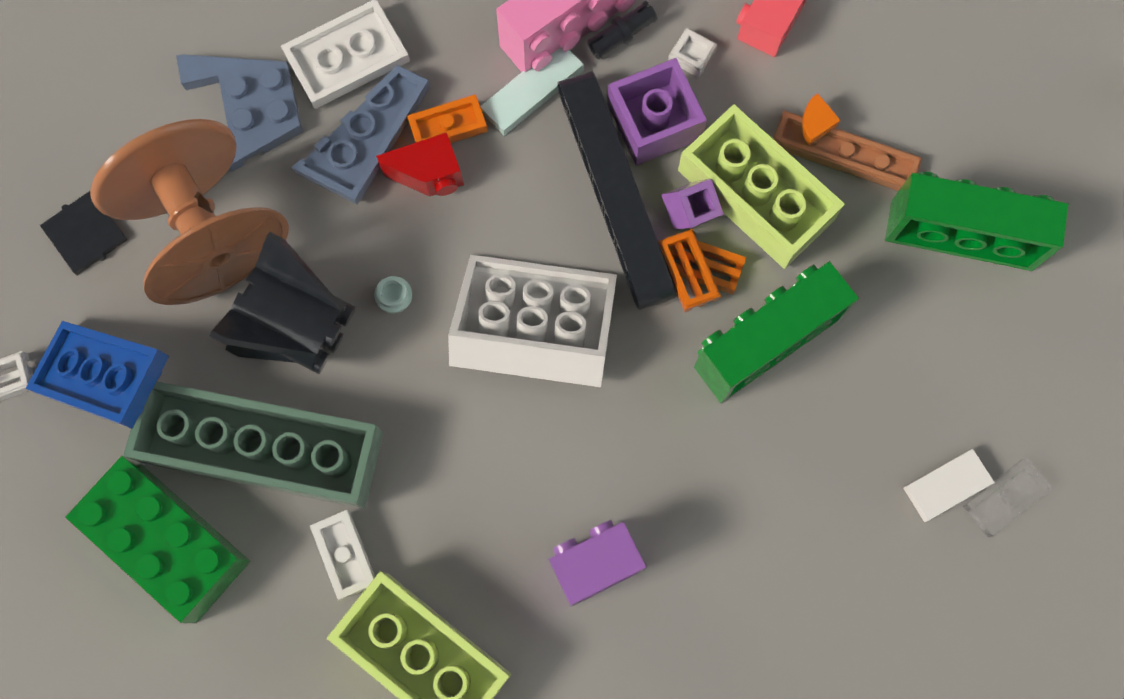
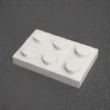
(345, 53)

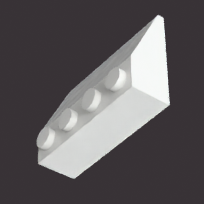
(532, 320)

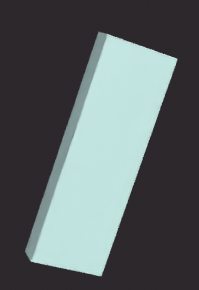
(529, 91)

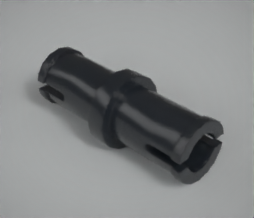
(622, 30)

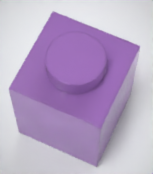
(692, 204)

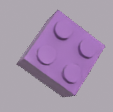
(656, 111)
(596, 562)

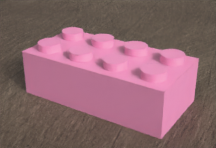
(539, 27)

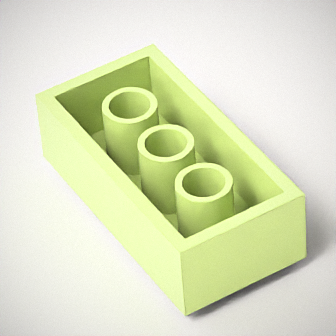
(761, 186)
(414, 647)

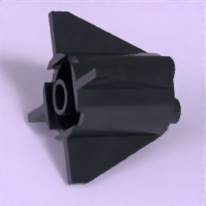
(284, 312)

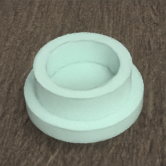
(393, 294)

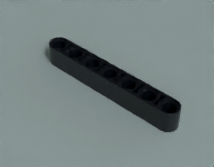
(616, 191)

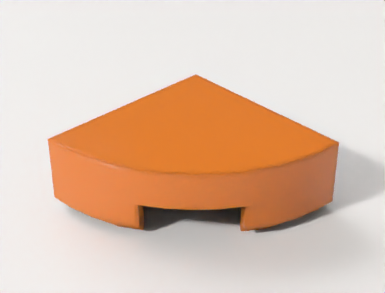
(818, 119)

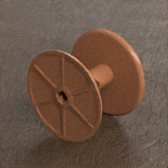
(169, 174)

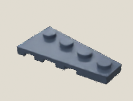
(347, 157)

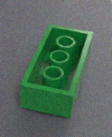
(976, 221)
(774, 331)
(158, 540)

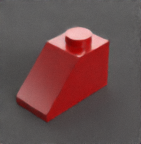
(424, 166)

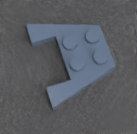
(255, 97)

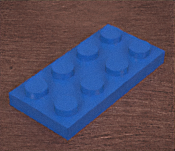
(98, 373)

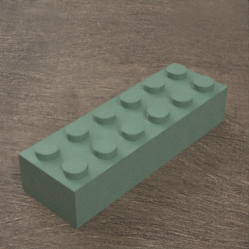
(256, 444)

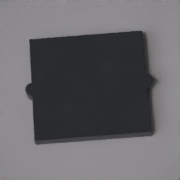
(83, 234)

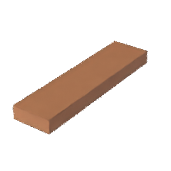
(848, 153)

